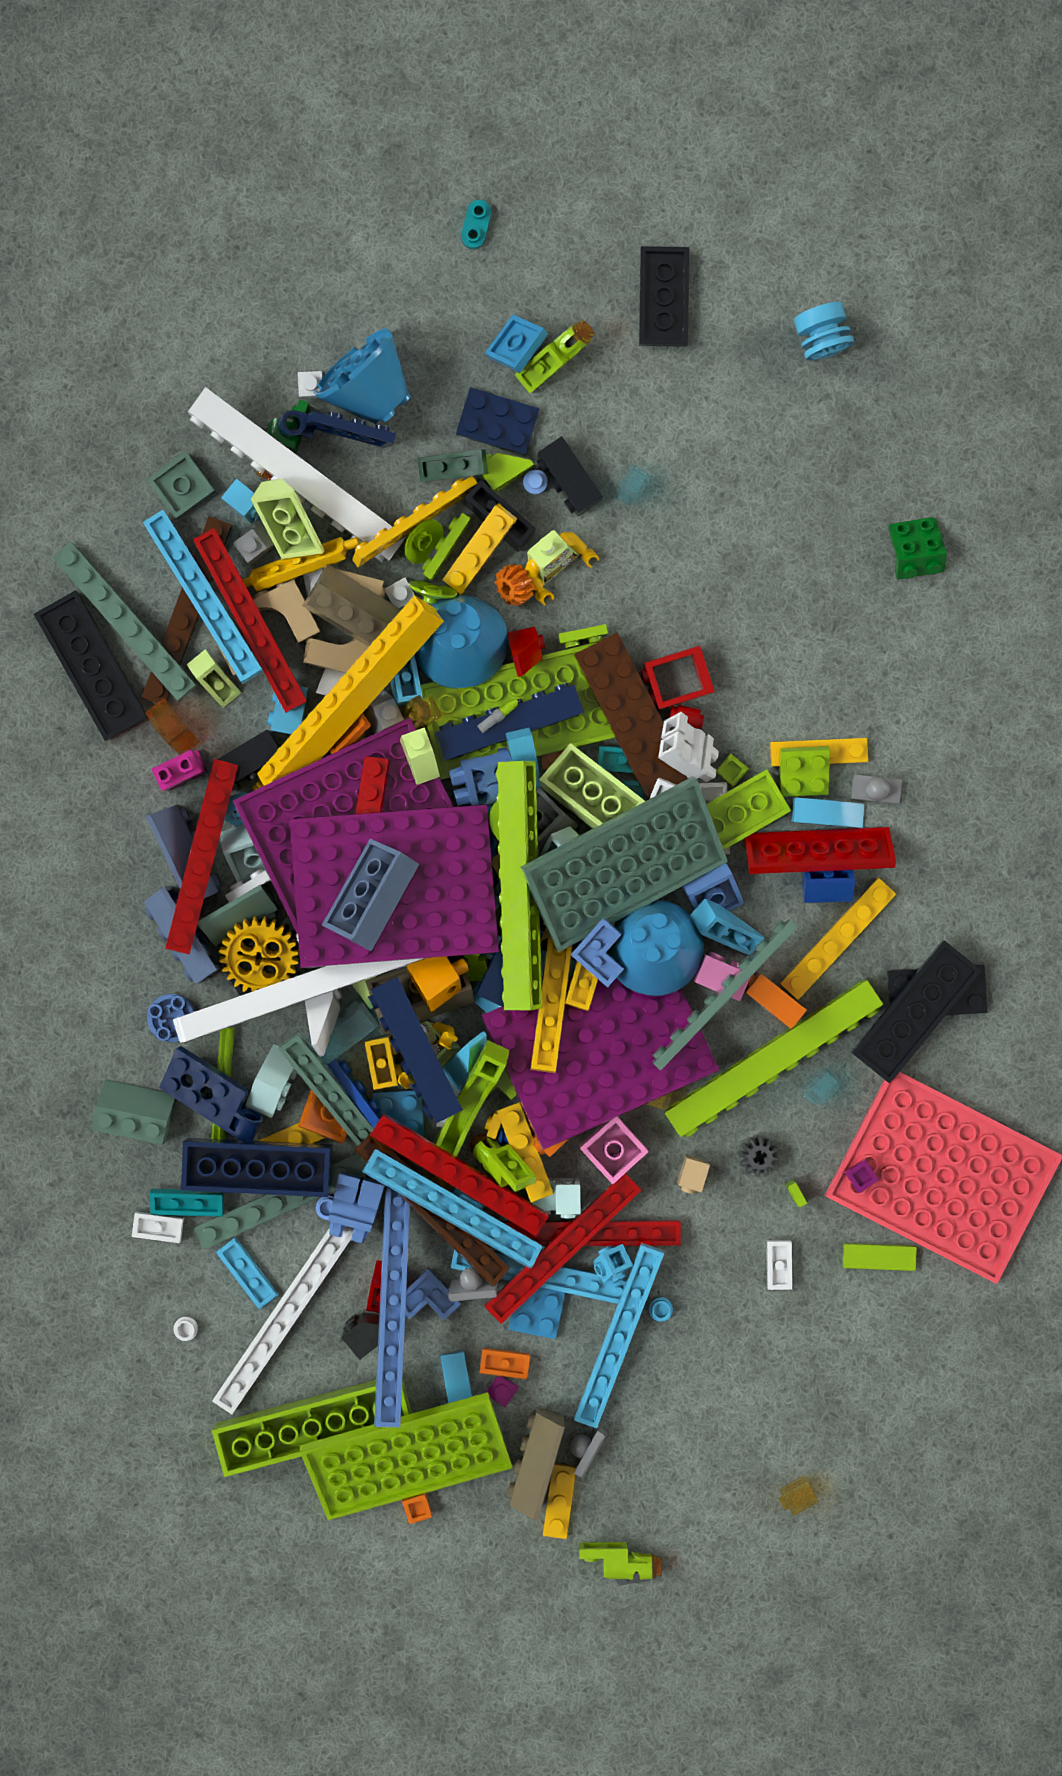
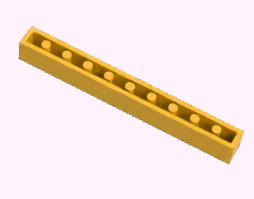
(355, 690)

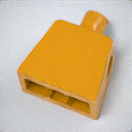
(436, 979)

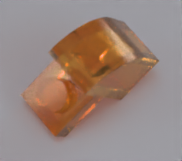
(171, 727)

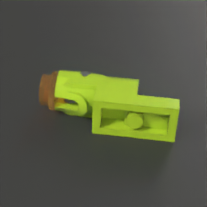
(555, 355)
(502, 1163)
(619, 1564)

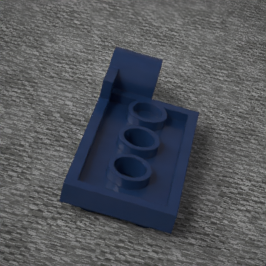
(335, 425)
(227, 1099)

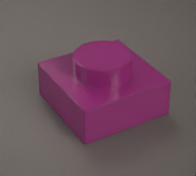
(861, 1175)
(502, 1390)

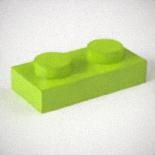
(573, 638)

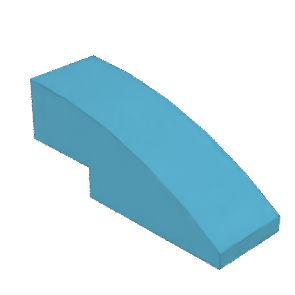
(522, 748)
(827, 812)

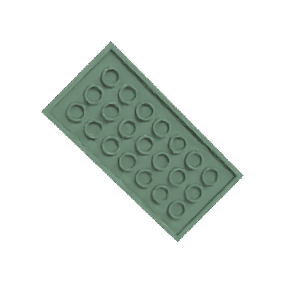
(625, 863)

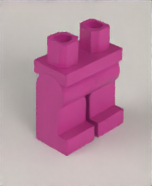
(179, 769)

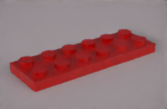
(820, 850)

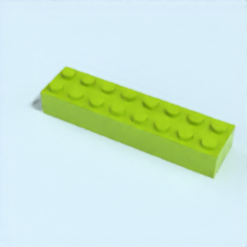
(279, 1431)

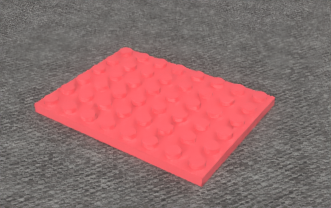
(945, 1176)

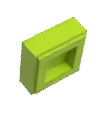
(731, 770)
(796, 1193)

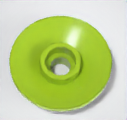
(423, 540)
(432, 592)

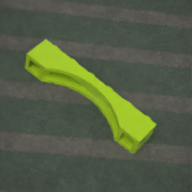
(472, 1095)

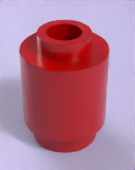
(695, 719)

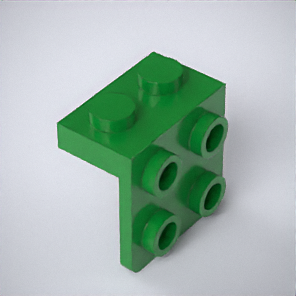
(917, 548)

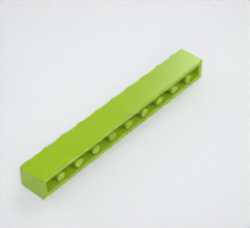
(519, 911)
(773, 1058)

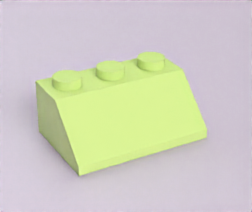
(285, 520)

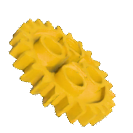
(261, 934)

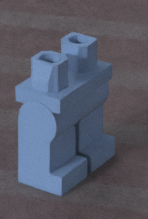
(479, 779)
(353, 1213)

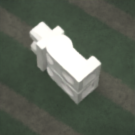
(688, 748)

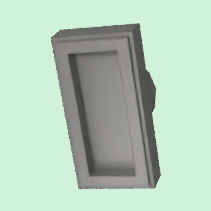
(876, 789)
(471, 1286)
(584, 1448)

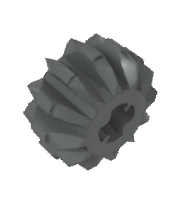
(767, 1158)

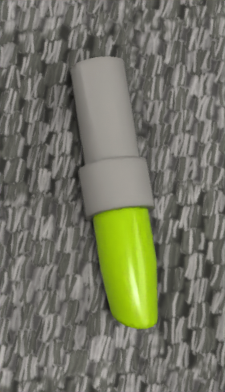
(497, 715)

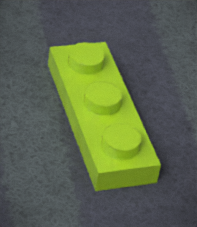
(445, 546)

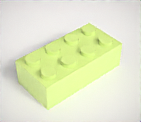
(587, 788)

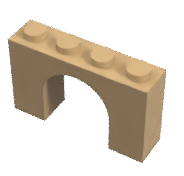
(288, 601)
(340, 657)

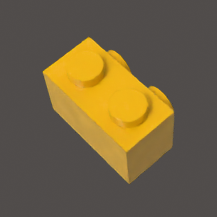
(382, 1062)

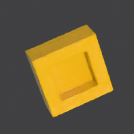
(493, 1126)

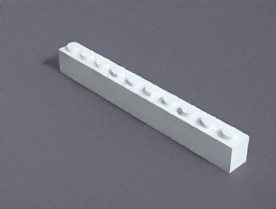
(281, 463)

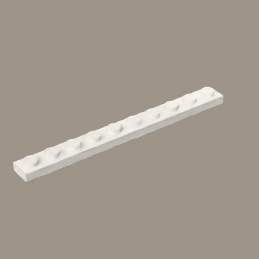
(281, 1320)

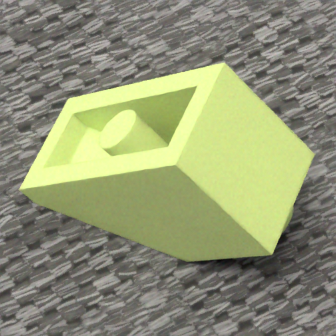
(213, 678)
(420, 756)

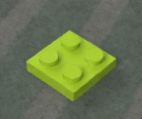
(804, 771)

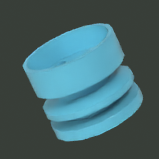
(822, 326)

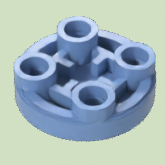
(161, 1016)

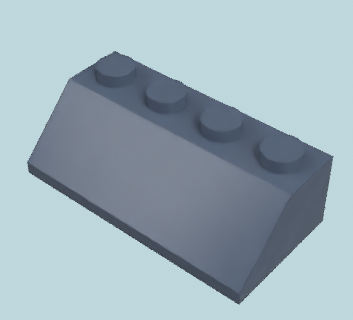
(175, 841)
(370, 894)
(201, 960)

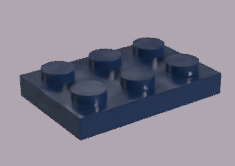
(497, 421)

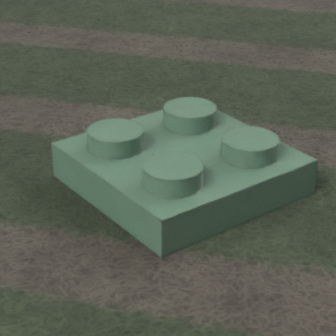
(181, 485)

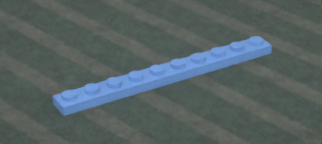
(392, 1310)

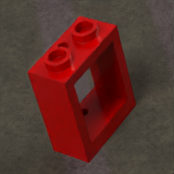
(701, 671)

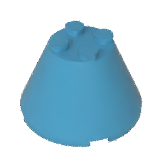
(368, 381)
(466, 645)
(657, 949)

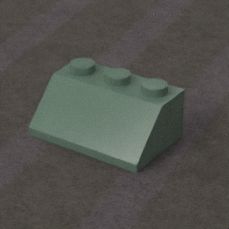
(255, 902)
(133, 1112)

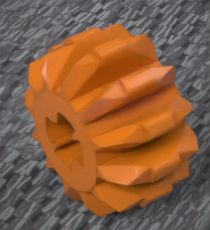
(514, 584)

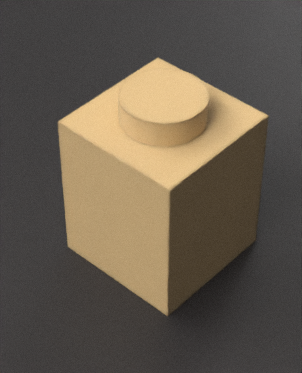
(693, 1174)

